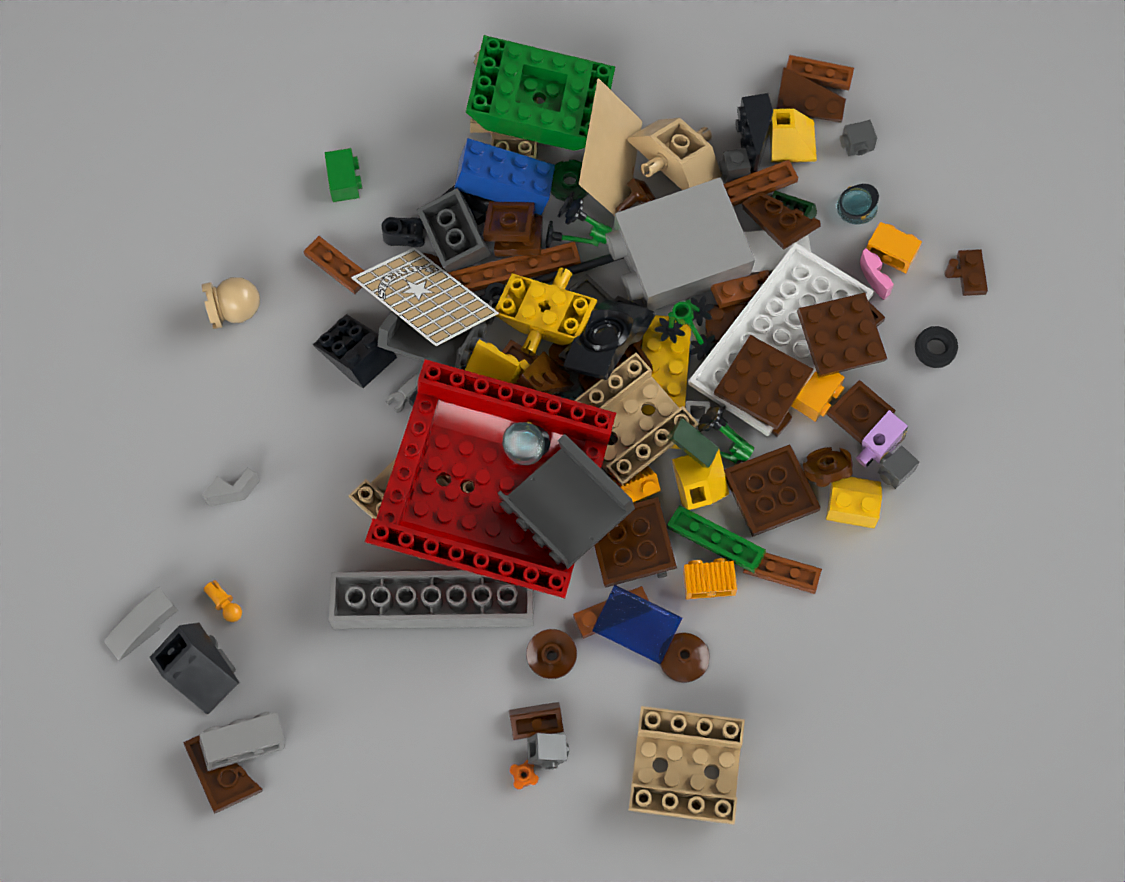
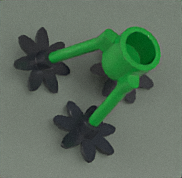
(685, 314)

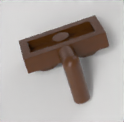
(639, 193)
(970, 272)

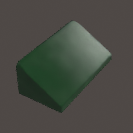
(693, 443)

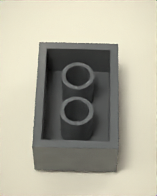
(453, 231)

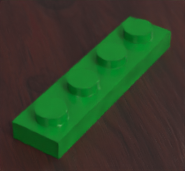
(716, 539)

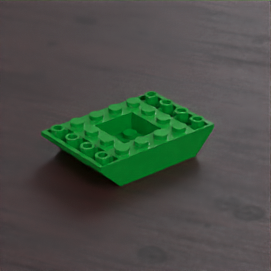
(515, 73)

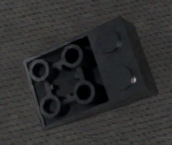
(754, 124)
(354, 350)
(194, 666)

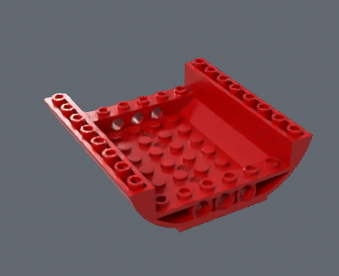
(459, 434)

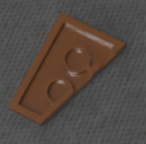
(545, 376)

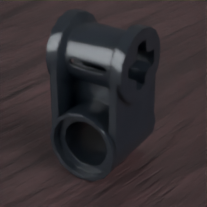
(404, 232)

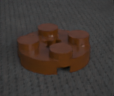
(828, 466)

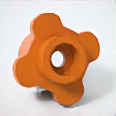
(529, 779)

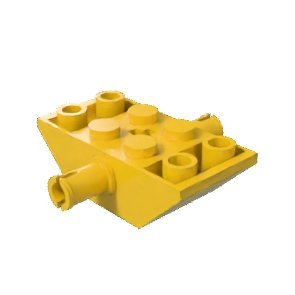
(544, 310)

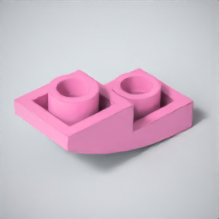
(871, 268)

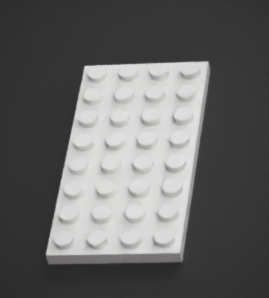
(772, 317)

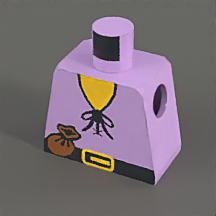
(888, 432)

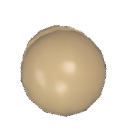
(231, 301)

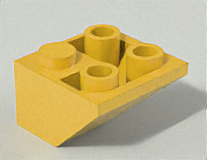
(792, 137)
(698, 484)

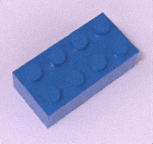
(503, 175)

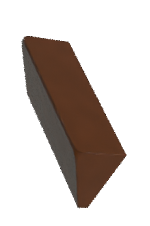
(536, 719)

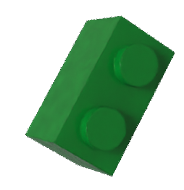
(342, 174)

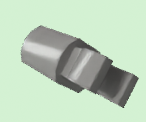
(404, 393)

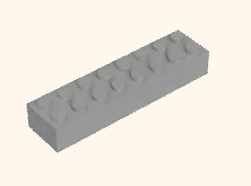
(426, 600)

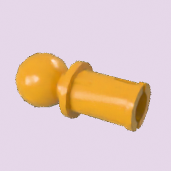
(231, 611)

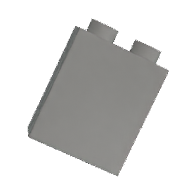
(680, 245)

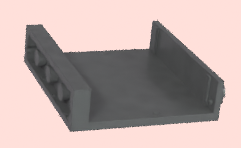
(403, 339)
(568, 504)

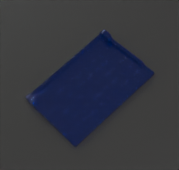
(637, 624)

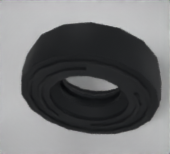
(936, 333)

